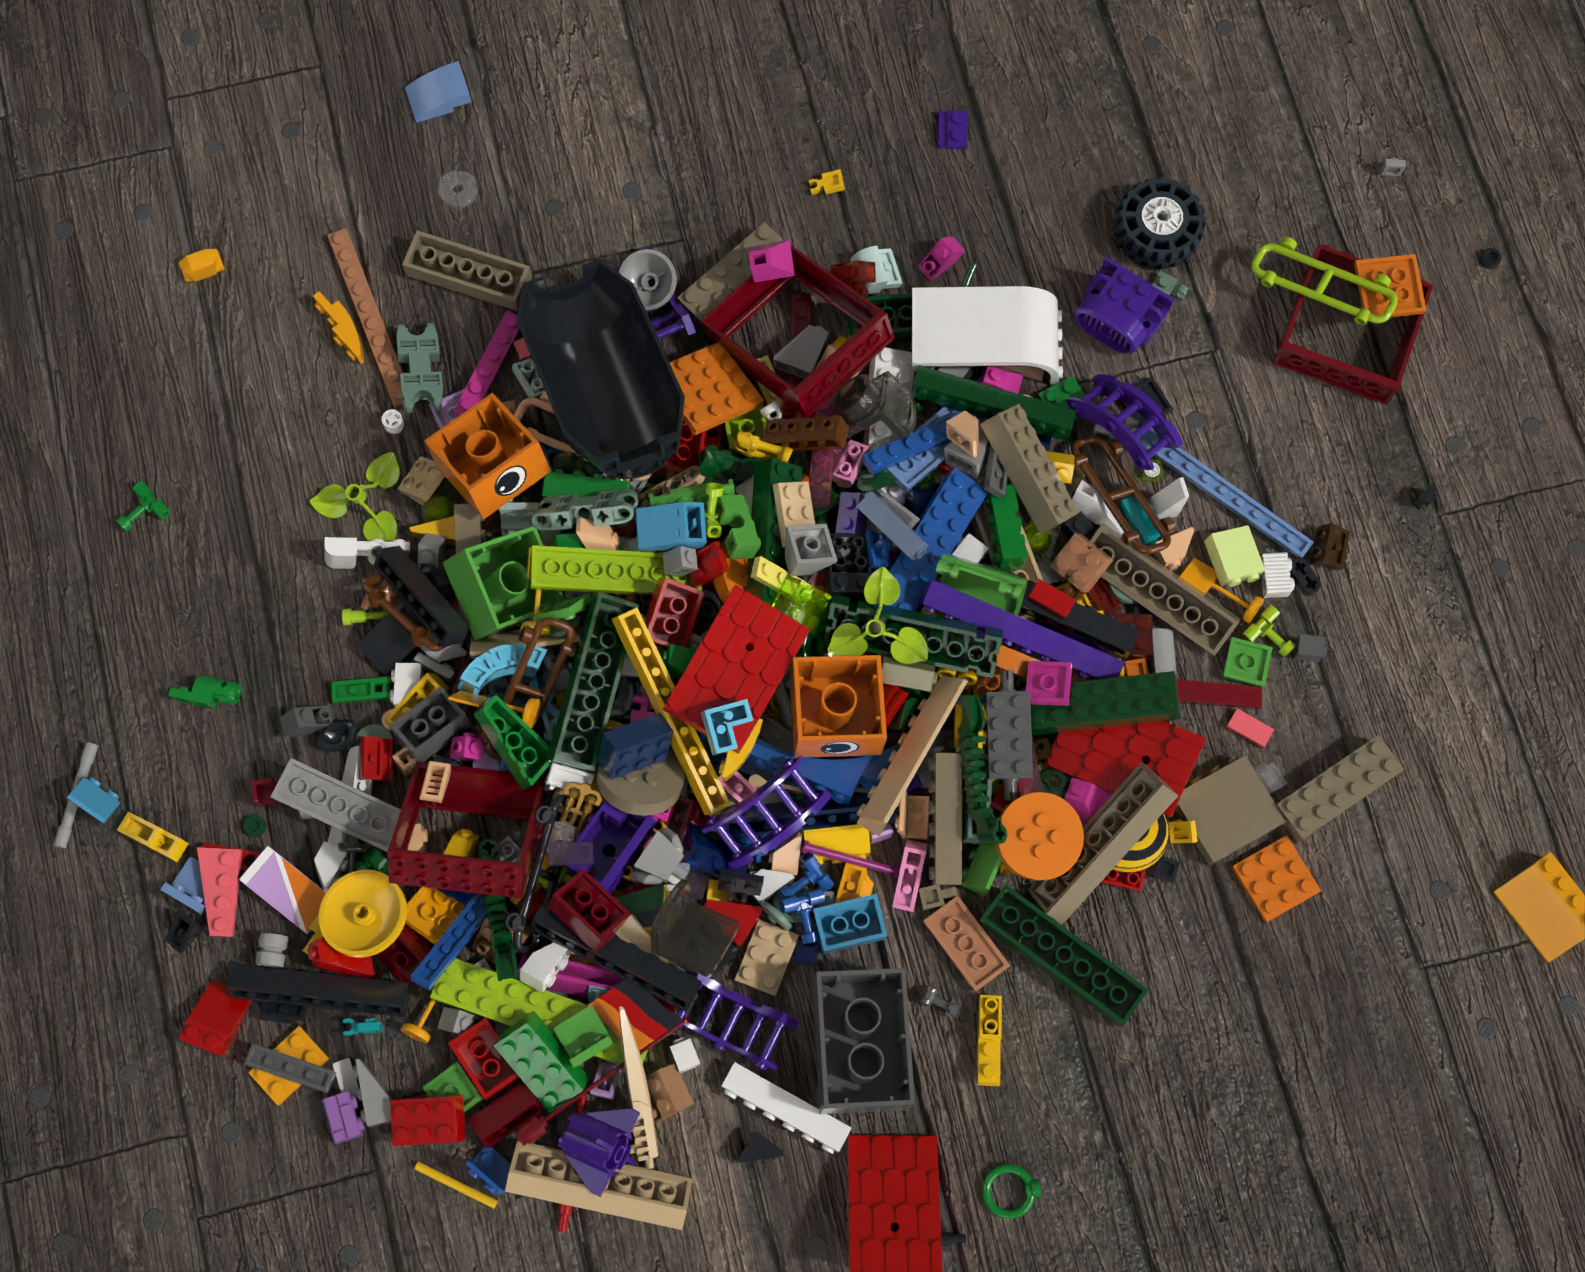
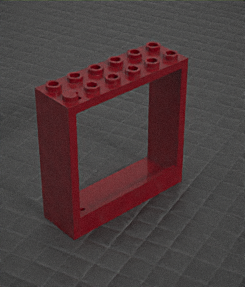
(1335, 371)
(467, 792)

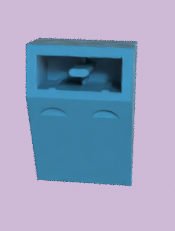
(671, 526)

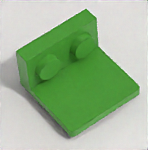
(583, 1035)

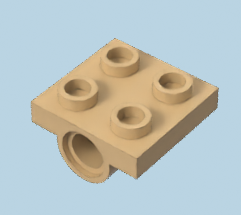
(421, 480)

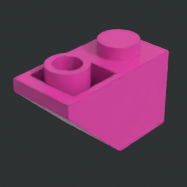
(941, 257)

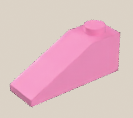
(910, 875)

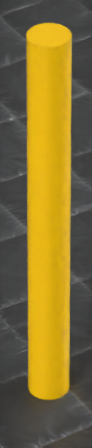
(456, 1185)

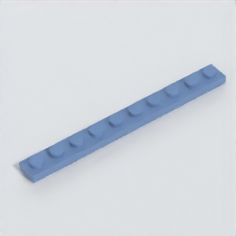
(1230, 496)

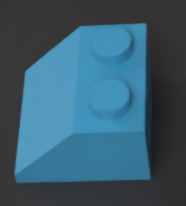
(94, 800)

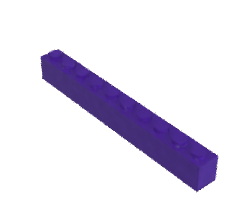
(1020, 631)

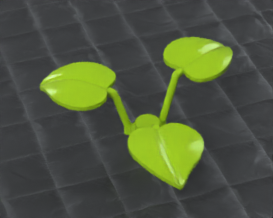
(333, 498)
(848, 640)

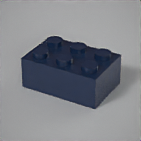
(635, 746)

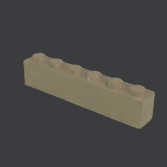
(467, 532)

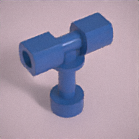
(812, 874)
(802, 906)

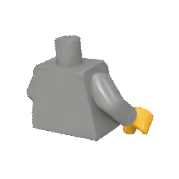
(659, 859)

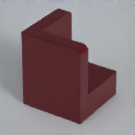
(262, 792)

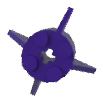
(599, 1145)

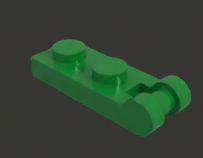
(360, 690)

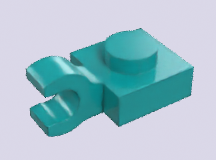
(368, 1027)

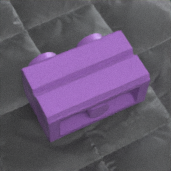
(343, 1117)

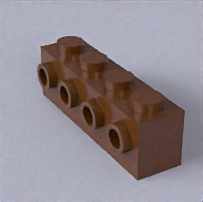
(807, 433)

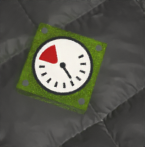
(1153, 475)

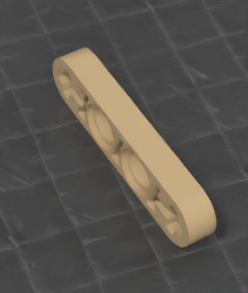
(667, 485)

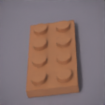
(966, 943)

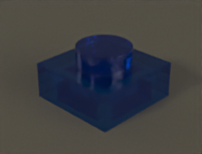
(806, 953)

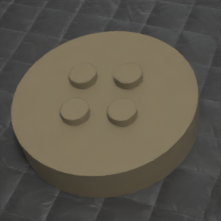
(644, 790)

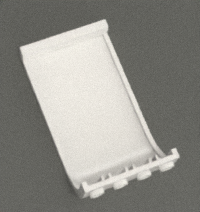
(986, 327)

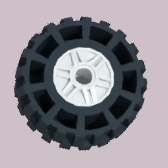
(1159, 223)

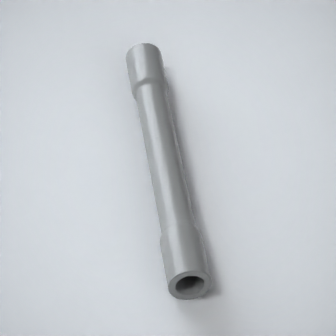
(64, 829)

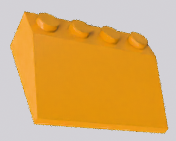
(1546, 906)

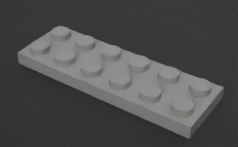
(337, 804)

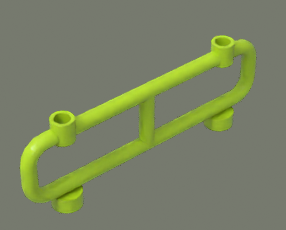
(1287, 246)

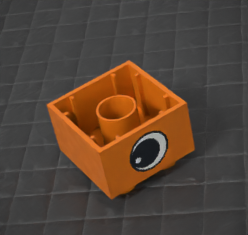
(488, 455)
(837, 706)

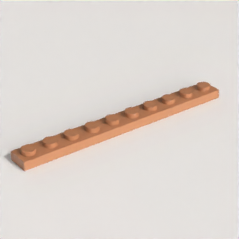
(368, 313)

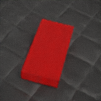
(1052, 598)

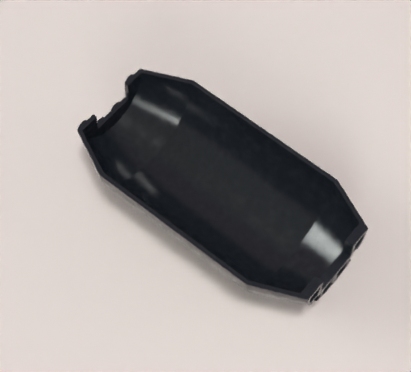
(604, 371)

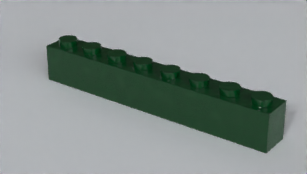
(989, 401)

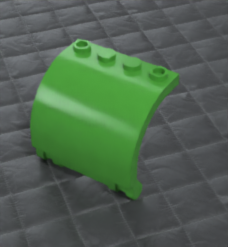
(687, 494)
(982, 582)

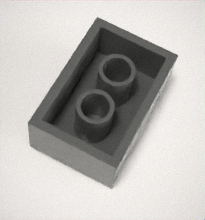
(430, 725)

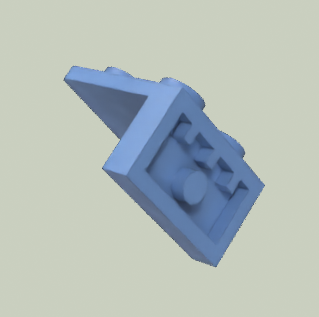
(188, 886)

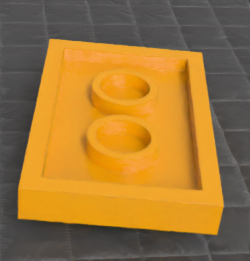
(297, 1045)

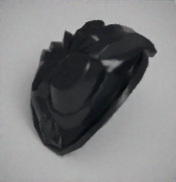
(338, 736)

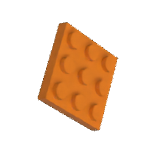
(1404, 282)
(1276, 879)

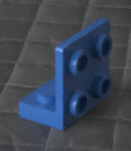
(491, 1168)

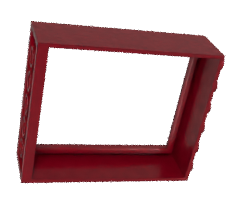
(837, 368)

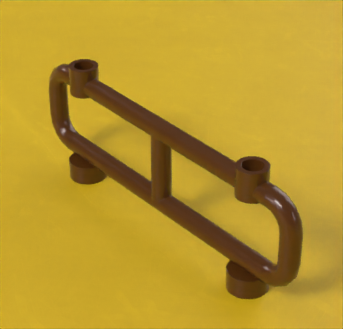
(1113, 451)
(530, 637)

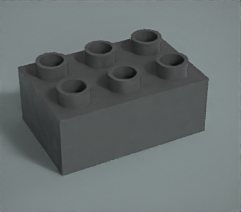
(862, 1041)

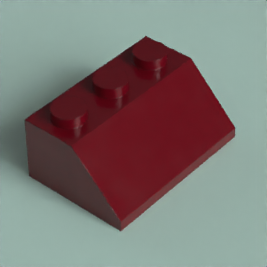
(588, 910)
(405, 953)

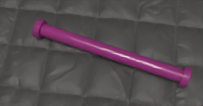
(892, 870)

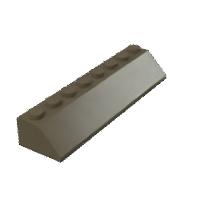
(1165, 592)
(1106, 841)

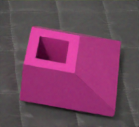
(771, 261)

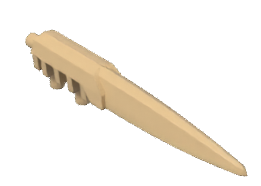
(644, 1132)

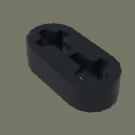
(1303, 576)

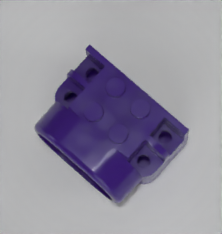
(1122, 308)
(616, 832)

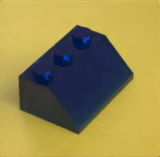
(706, 852)

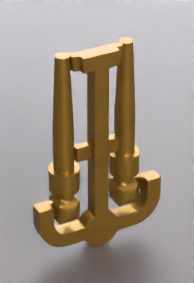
(585, 788)

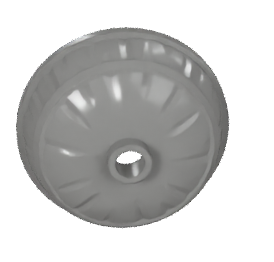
(650, 265)

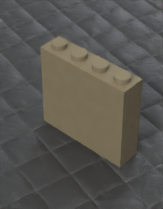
(1228, 809)

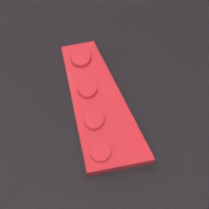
(220, 885)

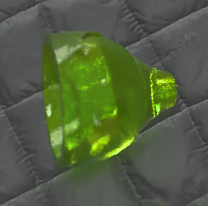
(438, 508)
(1038, 542)

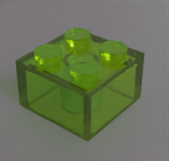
(802, 602)

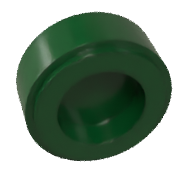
(254, 826)

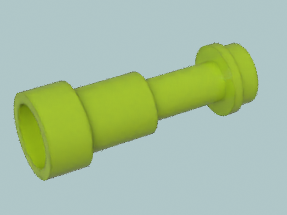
(359, 616)

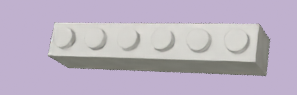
(785, 1107)

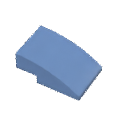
(438, 92)

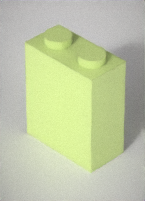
(1234, 556)

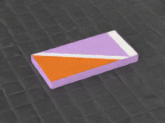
(284, 888)

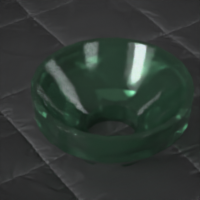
(1059, 791)

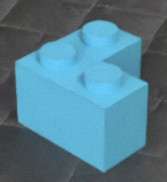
(719, 724)

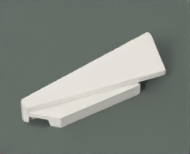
(352, 778)

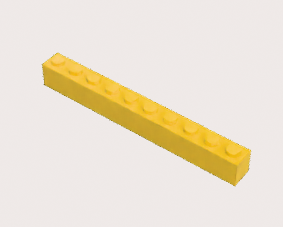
(659, 688)

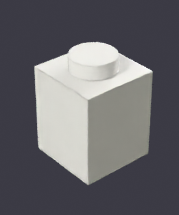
(684, 1054)

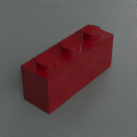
(505, 1114)

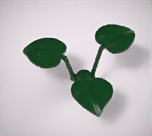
(718, 461)
(864, 483)

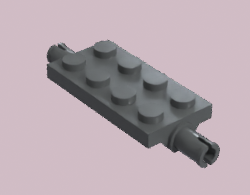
(1009, 735)

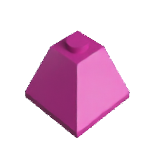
(1001, 378)
(1085, 798)

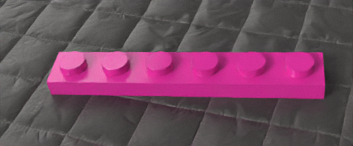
(489, 363)

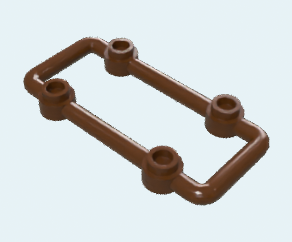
(377, 599)

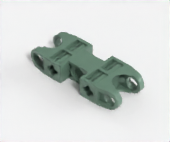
(420, 381)
(568, 507)

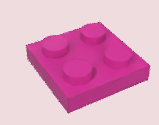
(1049, 682)

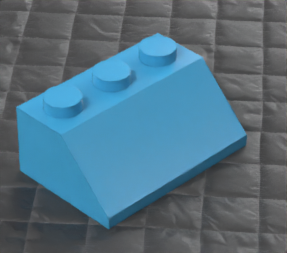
(850, 924)

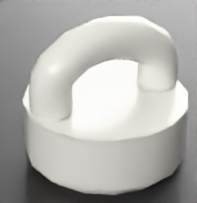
(774, 406)

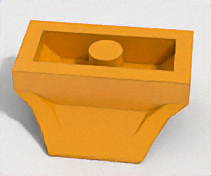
(201, 265)
(854, 883)

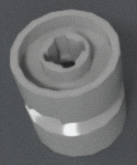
(271, 950)

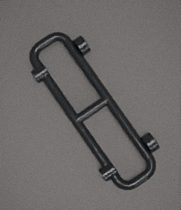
(517, 922)

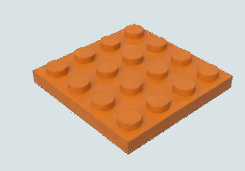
(713, 388)

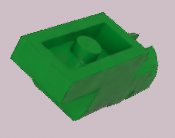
(207, 692)

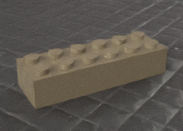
(466, 270)
(723, 277)
(1029, 468)
(1338, 788)
(946, 819)

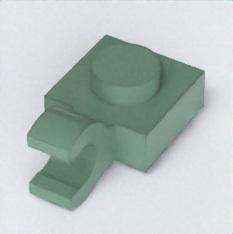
(1169, 285)

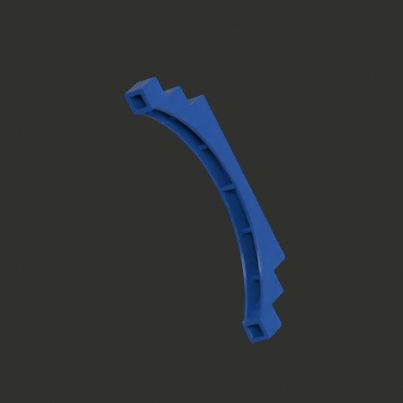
(835, 776)

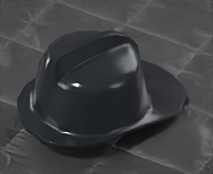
(707, 612)

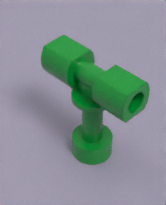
(147, 502)

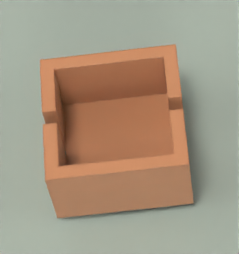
(1080, 563)

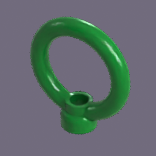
(1031, 1185)

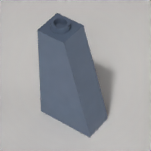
(893, 526)

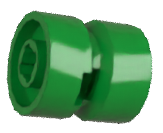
(374, 859)

